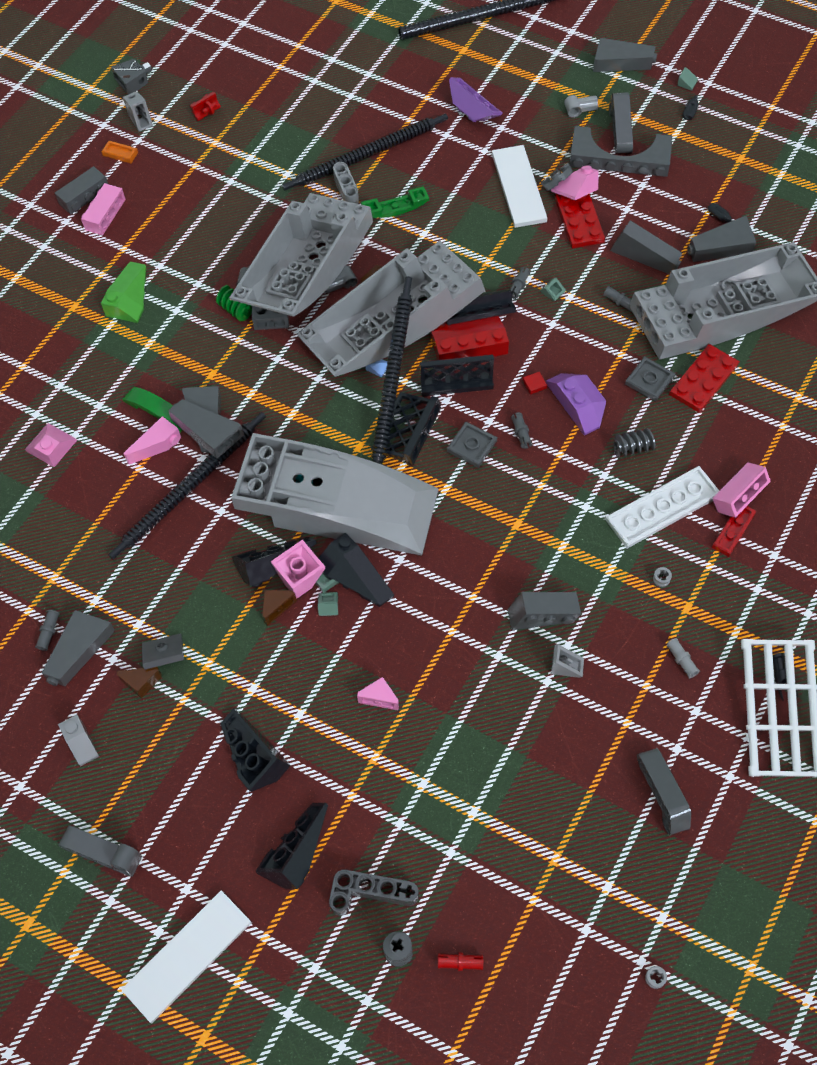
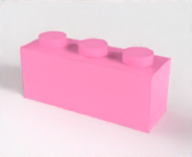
(103, 209)
(741, 489)

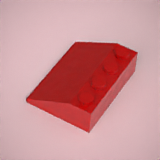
(470, 339)

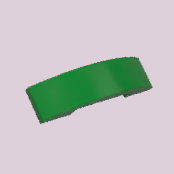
(398, 206)
(150, 403)

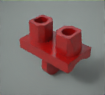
(205, 106)

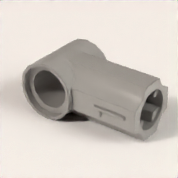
(576, 105)

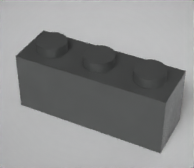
(80, 190)

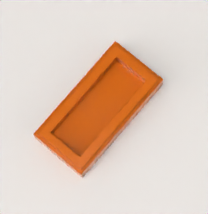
(119, 152)

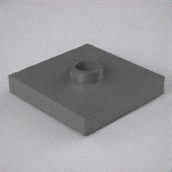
(650, 378)
(472, 444)
(162, 651)

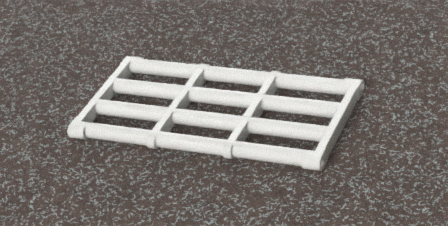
(791, 689)

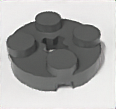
(557, 176)

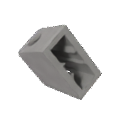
(136, 106)

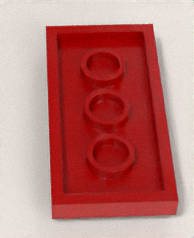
(580, 221)
(704, 378)

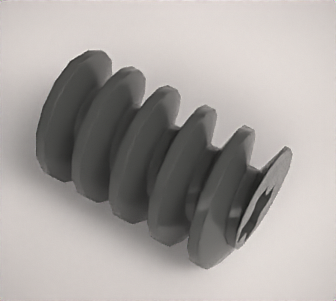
(632, 441)
(398, 940)

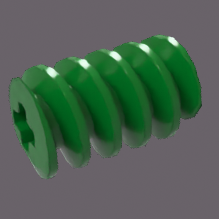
(236, 309)

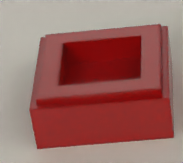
(534, 383)

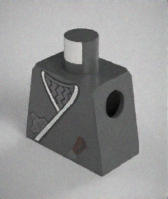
(131, 75)

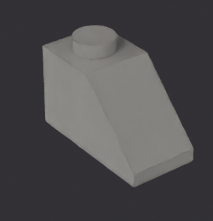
(78, 740)

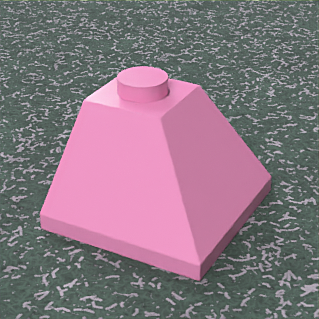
(578, 183)
(51, 445)
(298, 568)

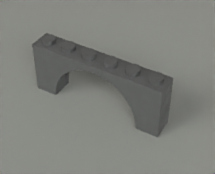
(650, 162)

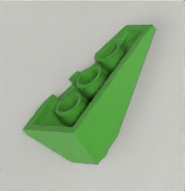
(126, 294)

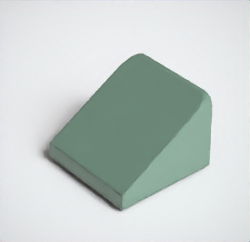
(687, 79)
(553, 289)
(328, 604)

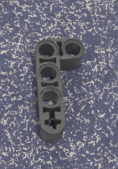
(622, 125)
(675, 808)
(96, 849)
(374, 893)

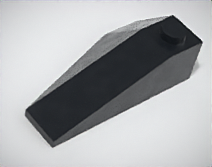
(257, 566)
(350, 566)
(254, 756)
(293, 857)

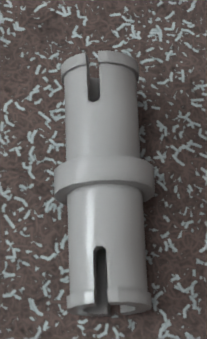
(683, 658)

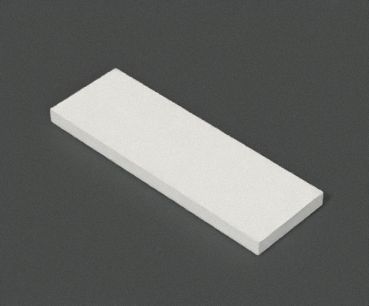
(519, 186)
(662, 507)
(186, 957)

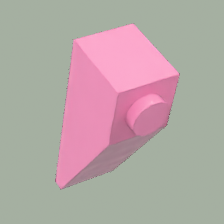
(154, 441)

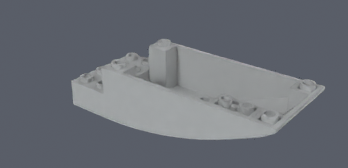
(283, 274)
(766, 289)
(361, 323)
(356, 495)

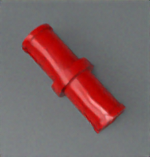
(460, 961)

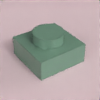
(325, 584)

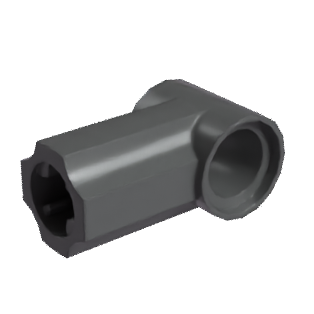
(345, 279)

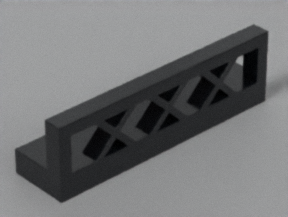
(485, 306)

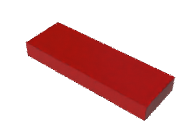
(733, 531)

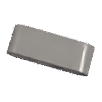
(345, 183)

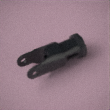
(780, 671)

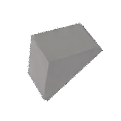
(566, 662)

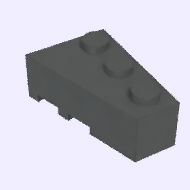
(543, 609)

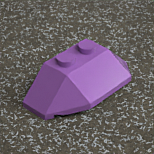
(471, 102)
(579, 399)

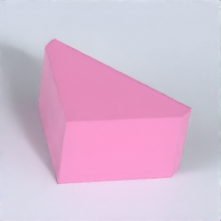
(378, 695)

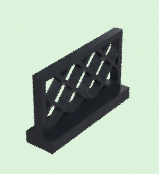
(463, 381)
(421, 428)

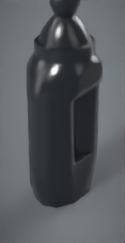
(690, 108)
(719, 212)

